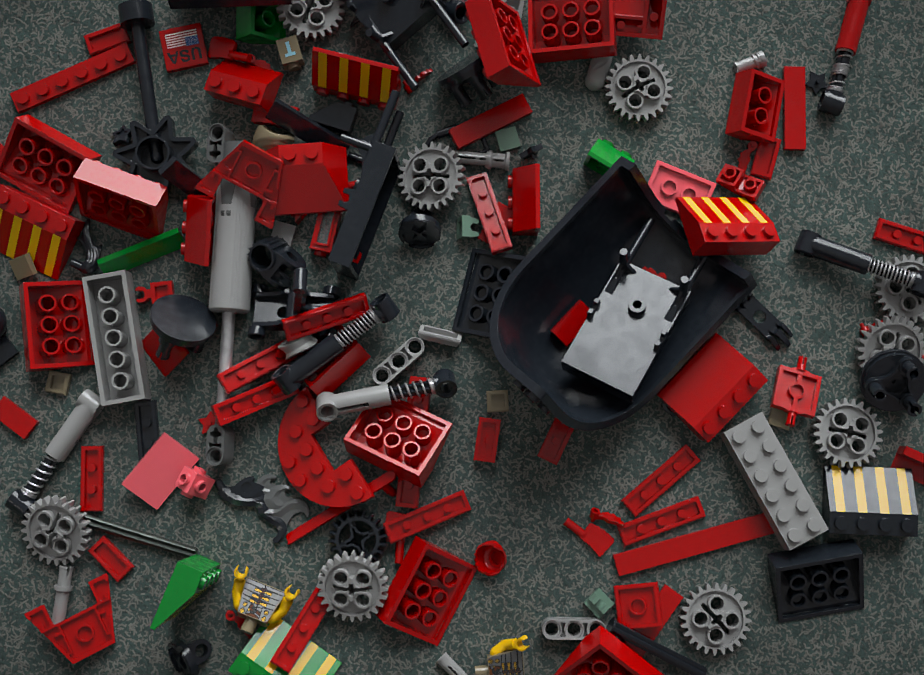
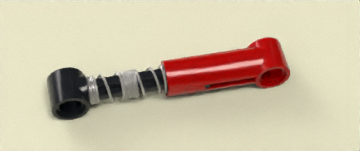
(832, 98)

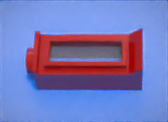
(325, 233)

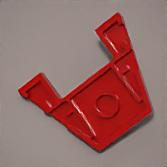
(254, 172)
(83, 632)

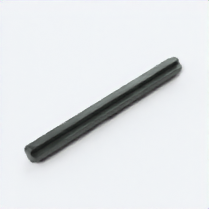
(140, 536)

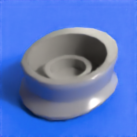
(297, 346)

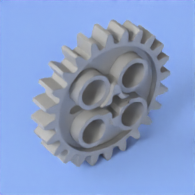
(328, 14)
(647, 104)
(433, 157)
(894, 301)
(872, 342)
(849, 414)
(56, 530)
(352, 567)
(701, 631)

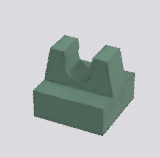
(463, 227)
(598, 602)

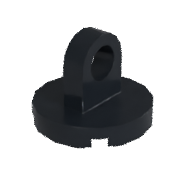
(419, 229)
(184, 655)

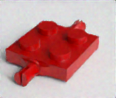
(796, 391)

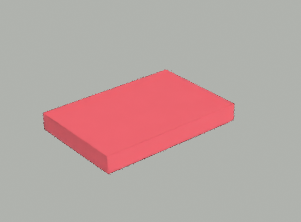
(671, 182)
(158, 470)

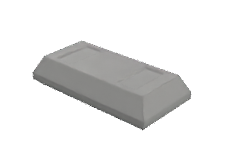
(439, 335)

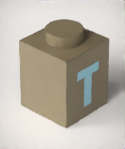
(290, 53)

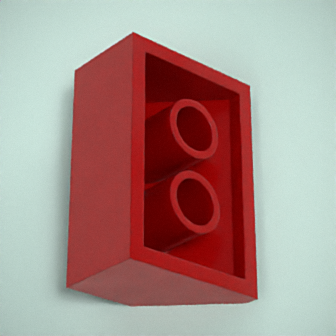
(244, 84)
(755, 106)
(524, 200)
(198, 229)
(339, 369)

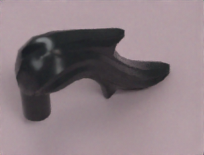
(93, 252)

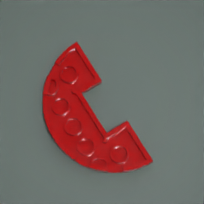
(308, 465)

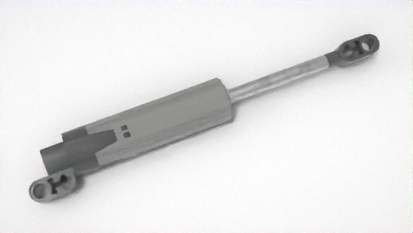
(229, 275)

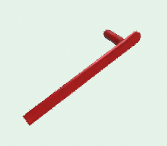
(379, 483)

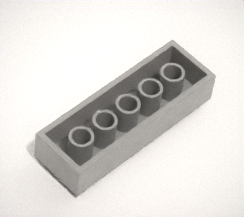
(116, 338)
(773, 482)

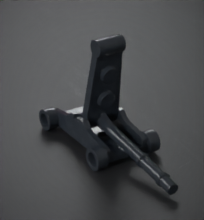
(295, 301)

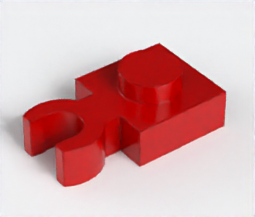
(156, 291)

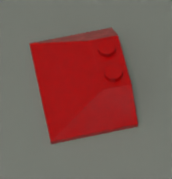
(640, 18)
(311, 178)

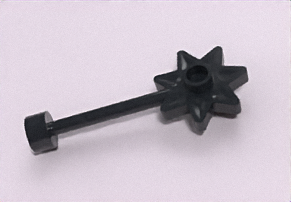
(158, 140)

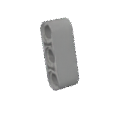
(404, 352)
(562, 624)

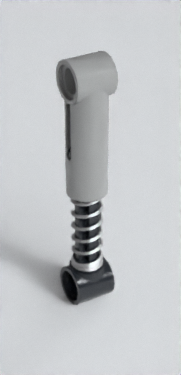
(382, 395)
(87, 408)

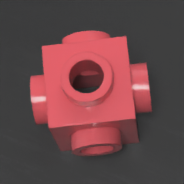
(190, 481)

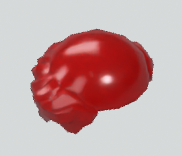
(490, 558)

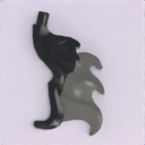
(268, 498)

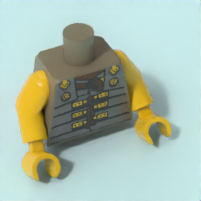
(259, 602)
(505, 658)

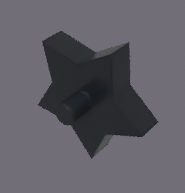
(816, 82)
(122, 136)
(531, 151)

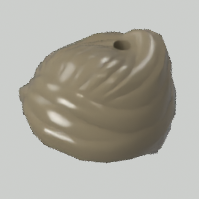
(267, 138)

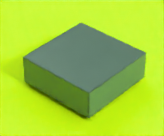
(507, 139)

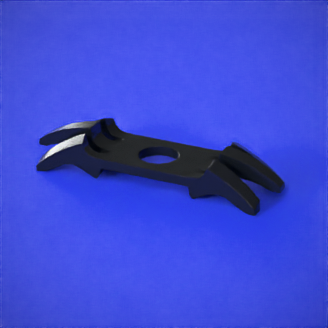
(770, 324)

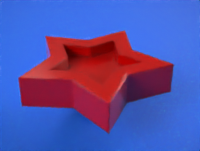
(207, 422)

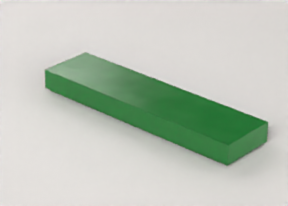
(142, 252)

